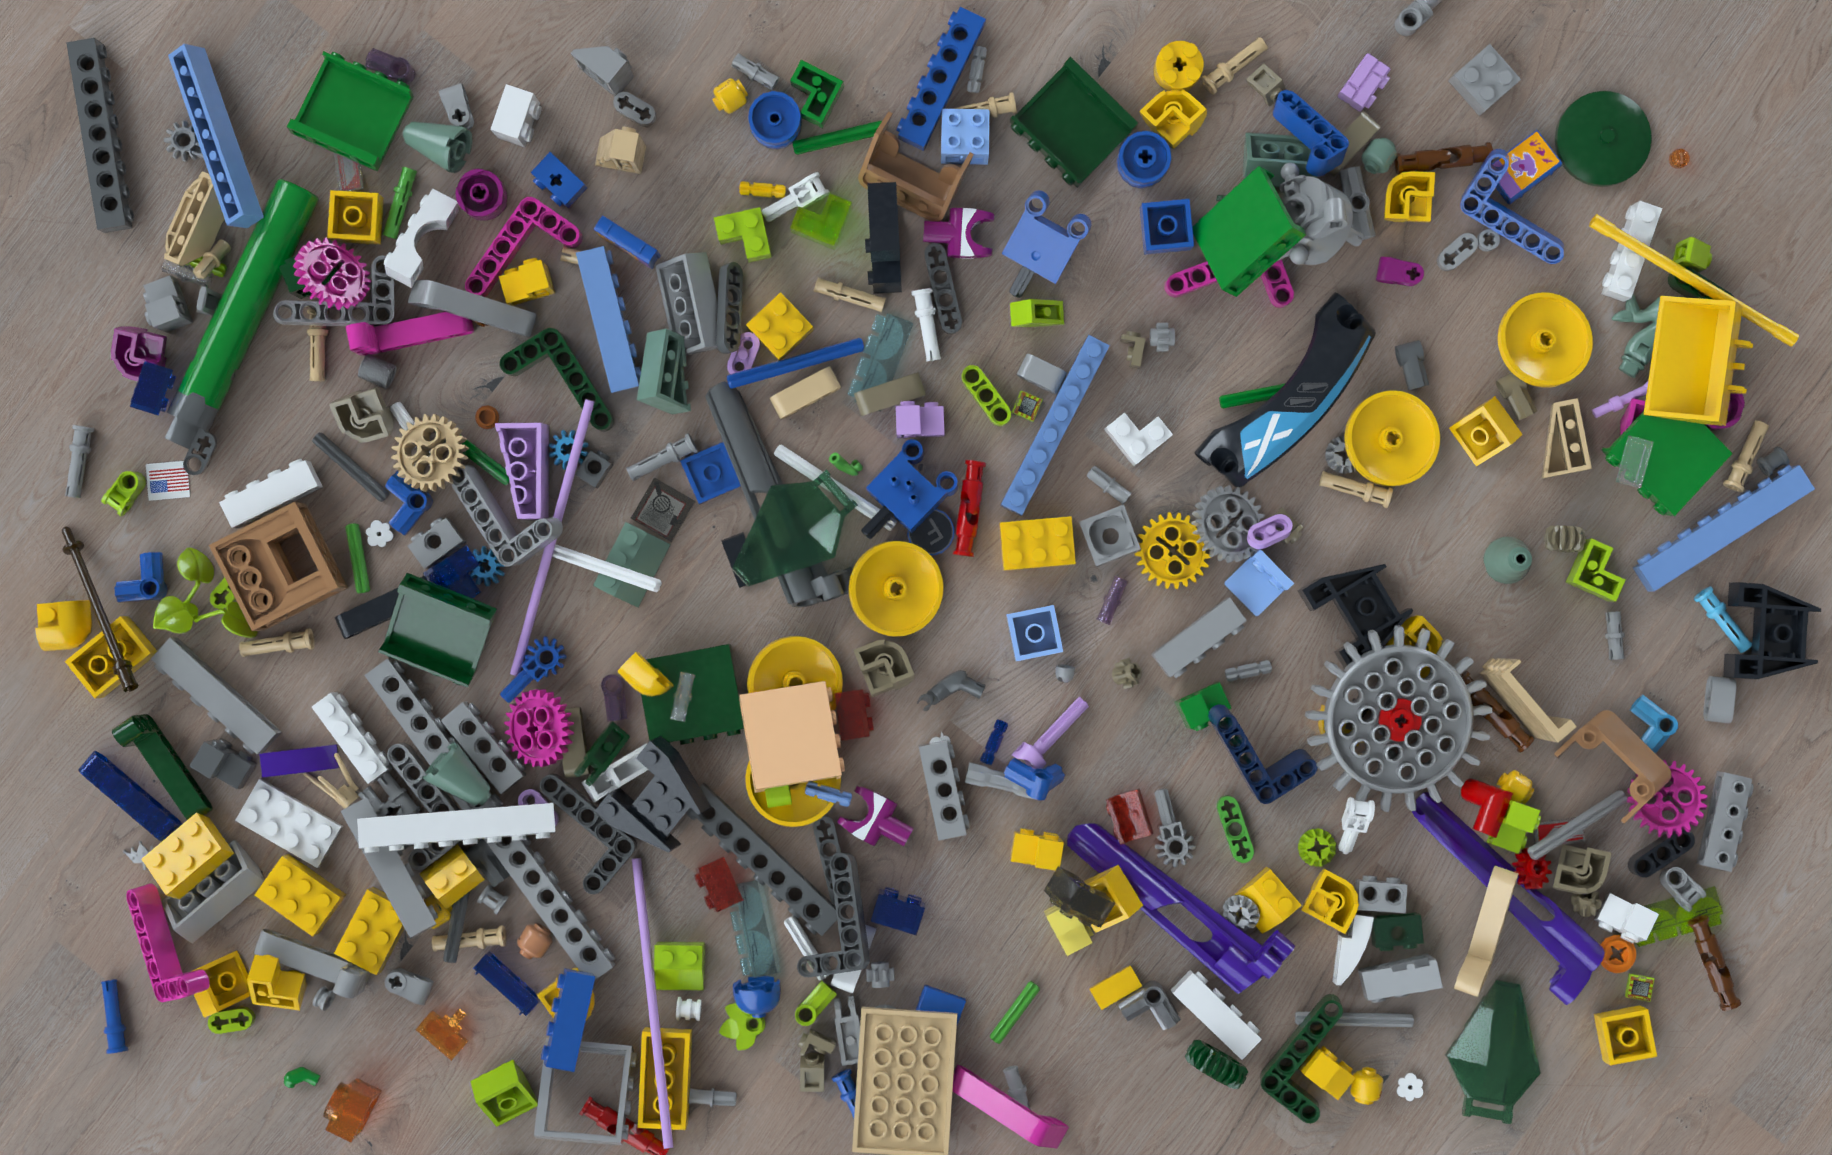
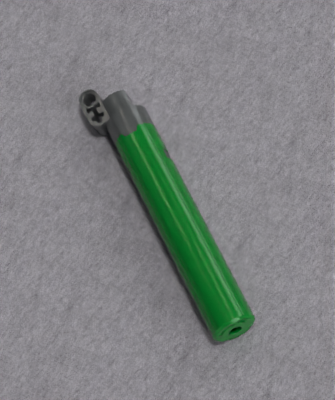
(237, 319)

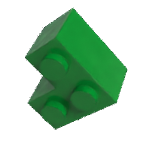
(822, 91)
(1196, 706)

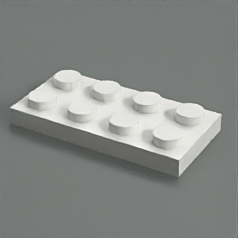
(289, 823)

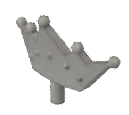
(136, 856)

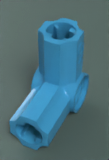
(1652, 715)

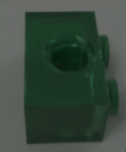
(1411, 931)

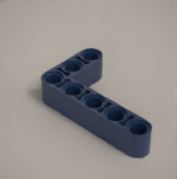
(1270, 778)

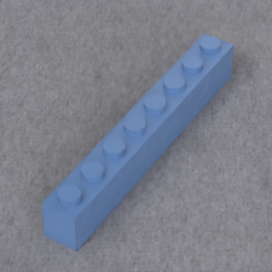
(215, 136)
(1054, 425)
(1723, 528)

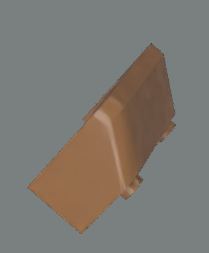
(917, 186)
(1651, 770)

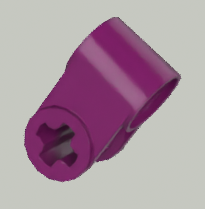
(1394, 272)

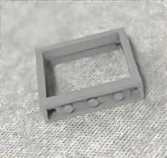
(624, 1105)

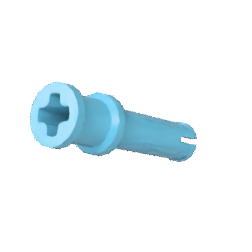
(1713, 612)

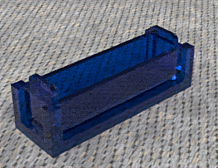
(507, 983)

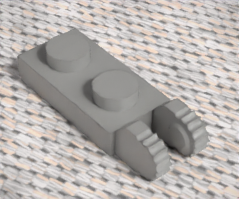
(847, 1032)

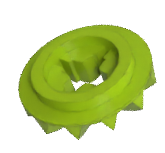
(1307, 841)

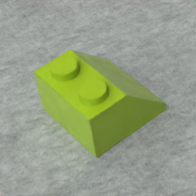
(679, 965)
(503, 1093)

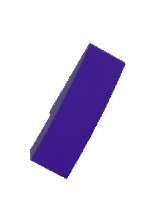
(298, 760)

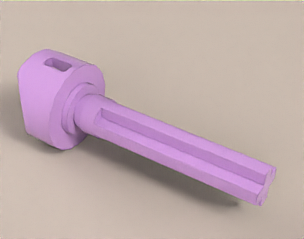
(1033, 754)

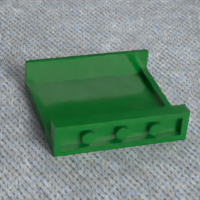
(352, 111)
(1246, 232)
(1679, 461)

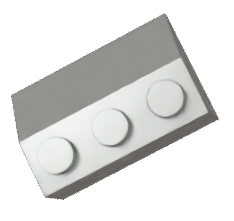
(605, 67)

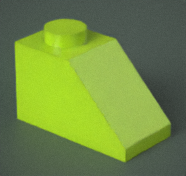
(1693, 254)
(1036, 313)

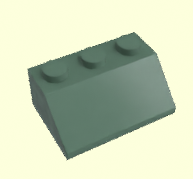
(1272, 153)
(635, 551)

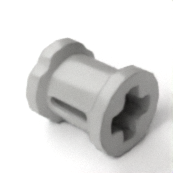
(488, 891)

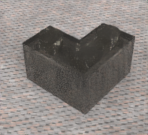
(1078, 898)

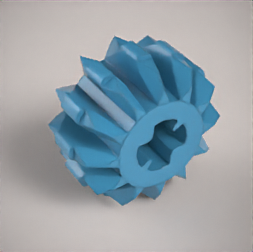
(559, 447)
(488, 575)

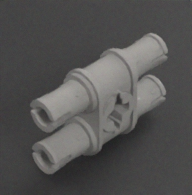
(397, 797)

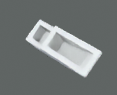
(616, 775)
(1351, 947)

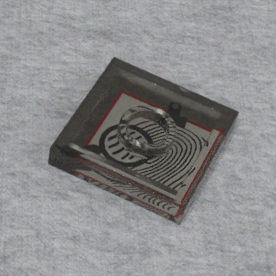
(663, 509)

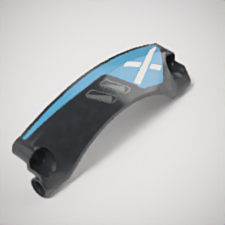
(1272, 430)

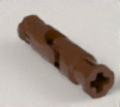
(1431, 159)
(1500, 718)
(1716, 968)

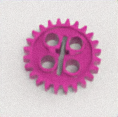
(318, 260)
(544, 721)
(1681, 784)

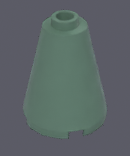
(440, 143)
(1507, 560)
(458, 776)

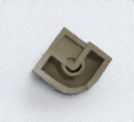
(363, 415)
(884, 666)
(1581, 869)

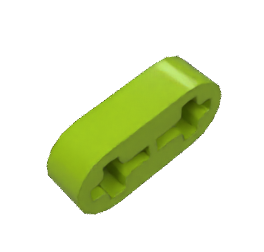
(221, 588)
(232, 1026)

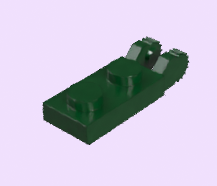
(603, 752)

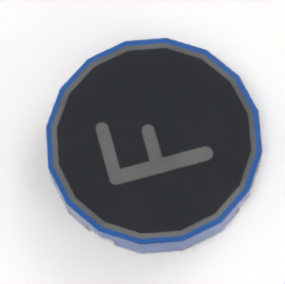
(934, 533)

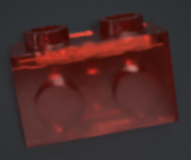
(853, 714)
(1129, 816)
(718, 885)

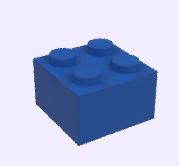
(1166, 226)

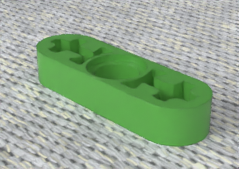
(1235, 847)

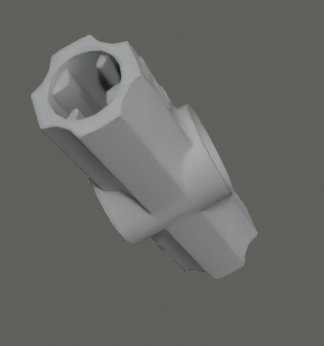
(1354, 189)

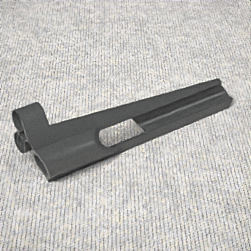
(757, 475)

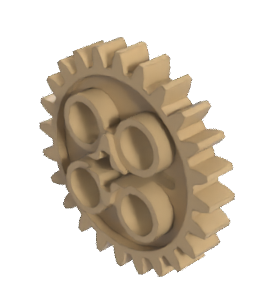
(419, 436)

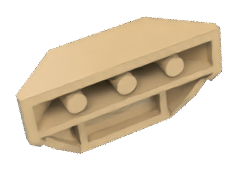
(194, 223)

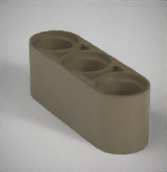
(1358, 135)
(889, 394)
(578, 748)

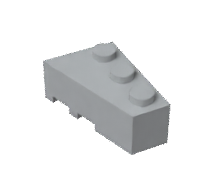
(1400, 978)

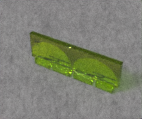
(1673, 915)

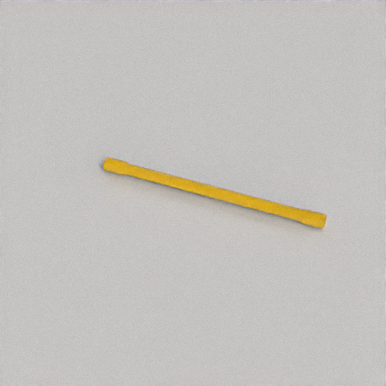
(1610, 230)

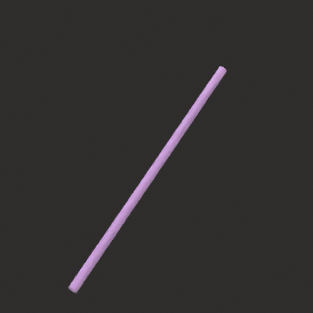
(549, 549)
(652, 1003)

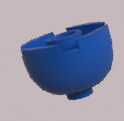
(757, 995)

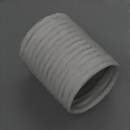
(377, 371)

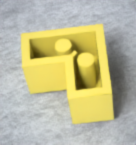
(1070, 932)

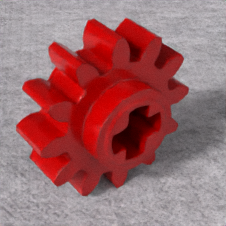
(1531, 871)

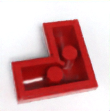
(1492, 803)

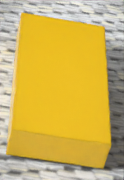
(1115, 987)

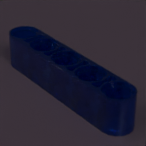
(129, 796)

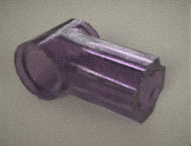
(389, 65)
(615, 701)

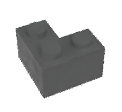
(221, 761)

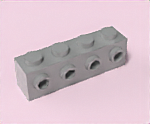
(1199, 637)
(1724, 821)

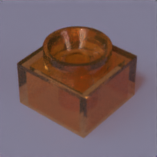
(350, 1108)

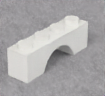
(435, 213)

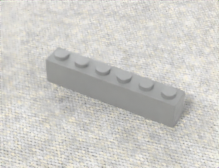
(215, 695)
(394, 876)

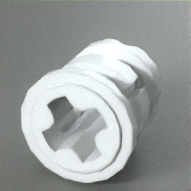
(688, 1009)

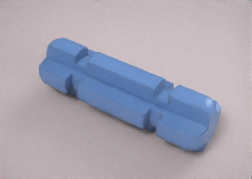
(828, 793)

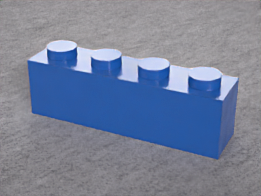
(569, 1019)

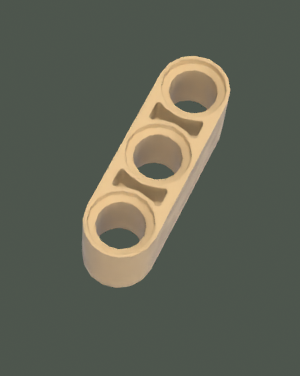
(805, 392)

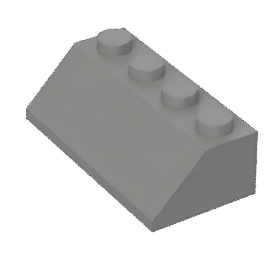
(690, 300)
(214, 895)

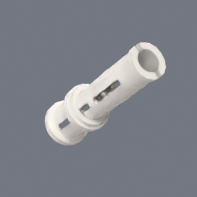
(925, 313)

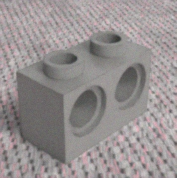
(1379, 901)

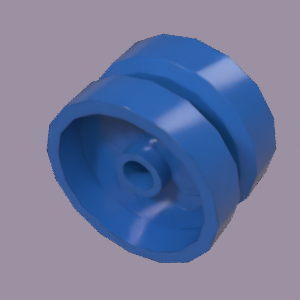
(775, 106)
(1145, 145)

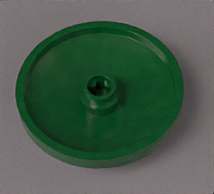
(1603, 138)

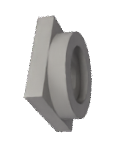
(1093, 531)

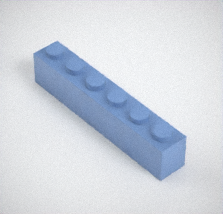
(608, 318)

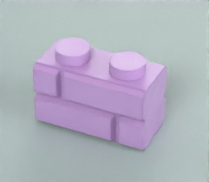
(1364, 82)

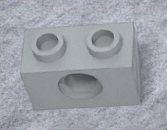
(450, 541)

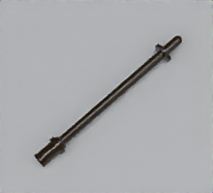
(121, 667)

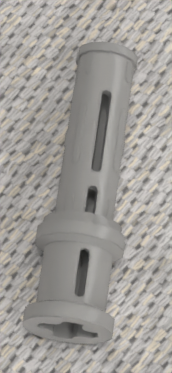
(79, 449)
(672, 452)

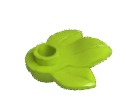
(738, 1027)

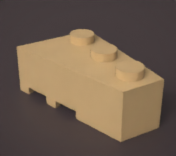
(621, 150)
(1566, 441)

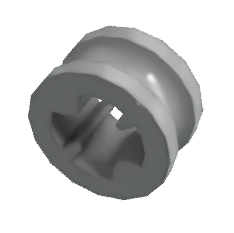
(1495, 240)
(323, 998)

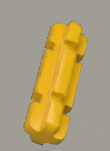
(762, 189)

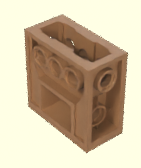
(274, 573)

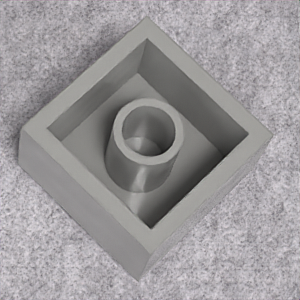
(1484, 79)

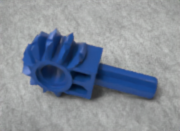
(534, 668)

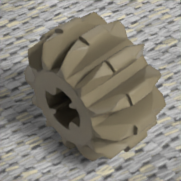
(1564, 538)

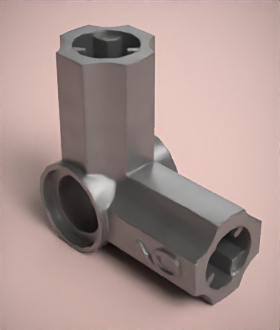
(1139, 1003)

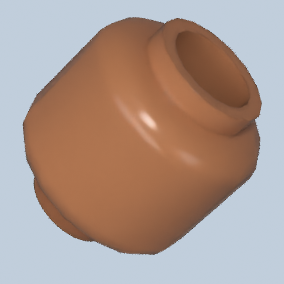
(534, 941)

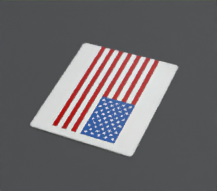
(167, 481)

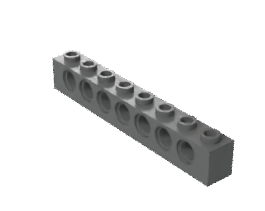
(80, 53)
(776, 862)

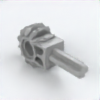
(192, 149)
(1171, 831)

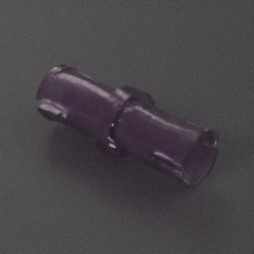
(1112, 600)

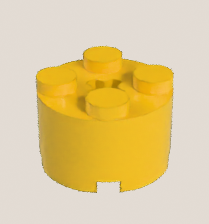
(1184, 54)

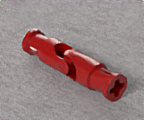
(970, 503)
(607, 1119)

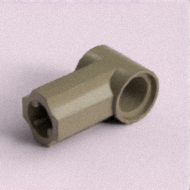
(1517, 395)

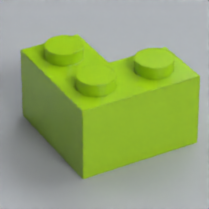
(745, 226)
(1590, 575)
(1515, 824)

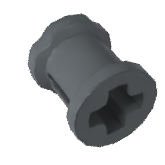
(1773, 461)

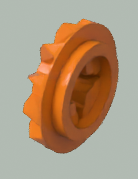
(1628, 954)

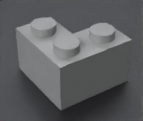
(166, 305)

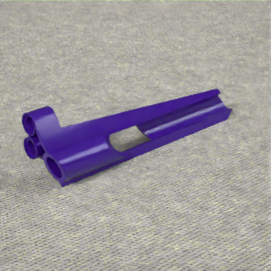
(1561, 936)
(1229, 952)

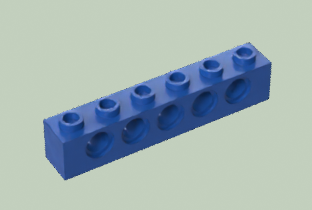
(961, 21)

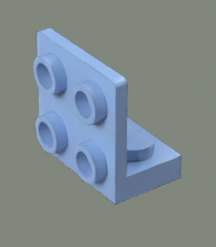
(964, 133)
(1258, 582)

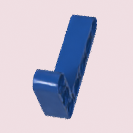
(1506, 215)

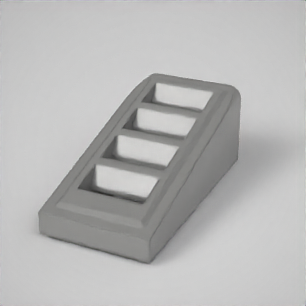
(207, 301)

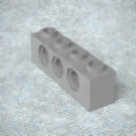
(456, 722)
(945, 827)

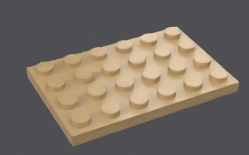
(904, 1082)

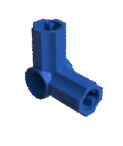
(408, 513)
(139, 590)
(1035, 781)

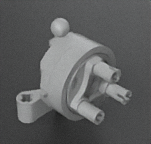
(1321, 212)

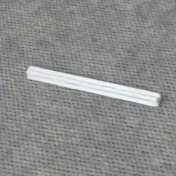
(812, 472)
(607, 568)

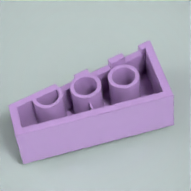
(527, 465)

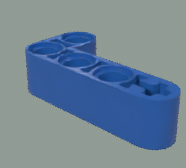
(1323, 139)

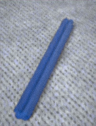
(795, 363)

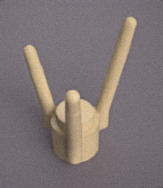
(344, 795)

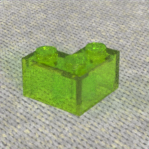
(823, 228)

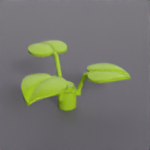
(179, 616)

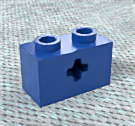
(553, 168)

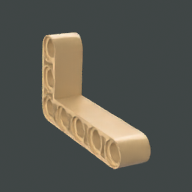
(1487, 931)

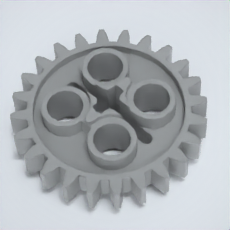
(1214, 507)

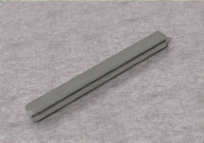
(1577, 825)
(1366, 1019)

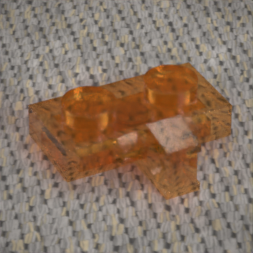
(444, 1032)

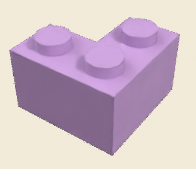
(919, 421)

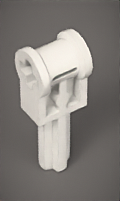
(801, 195)
(1355, 820)

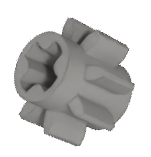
(1162, 337)
(880, 974)

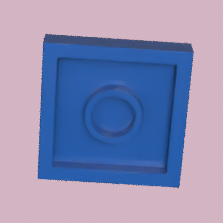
(710, 473)

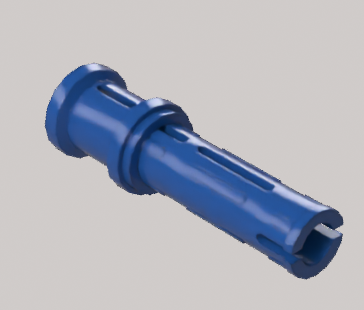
(114, 1028)
(847, 1088)

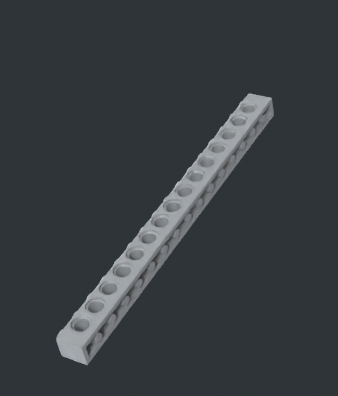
(379, 679)

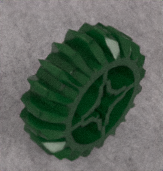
(1216, 1064)

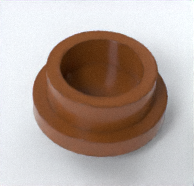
(487, 417)

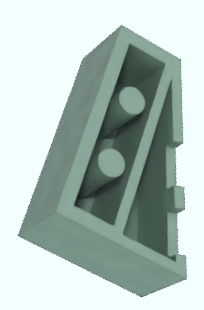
(662, 372)

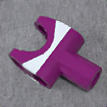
(958, 233)
(877, 821)

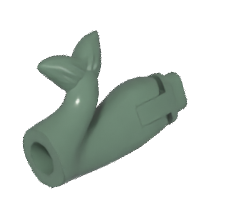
(1640, 347)

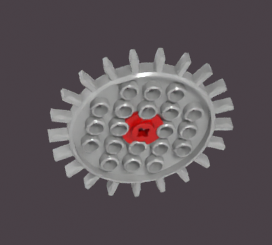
(1410, 662)

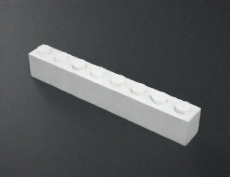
(456, 826)

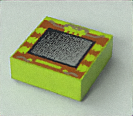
(1027, 406)
(1639, 987)

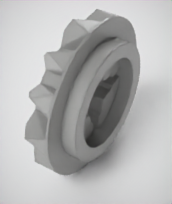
(1334, 460)
(1249, 911)

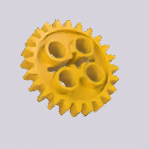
(1159, 567)

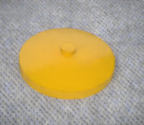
(1545, 339)
(1392, 438)
(896, 588)
(794, 663)
(803, 809)

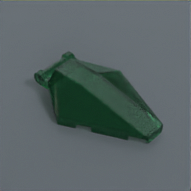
(793, 530)
(1495, 1053)

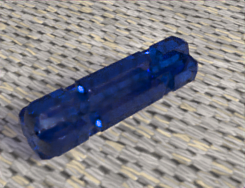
(994, 742)

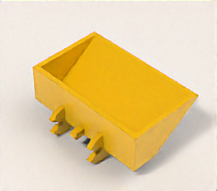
(1694, 360)

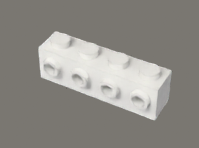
(1624, 262)
(270, 494)
(352, 737)
(1215, 1014)

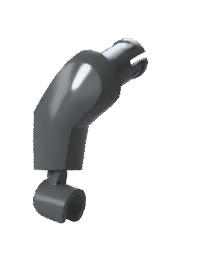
(950, 685)

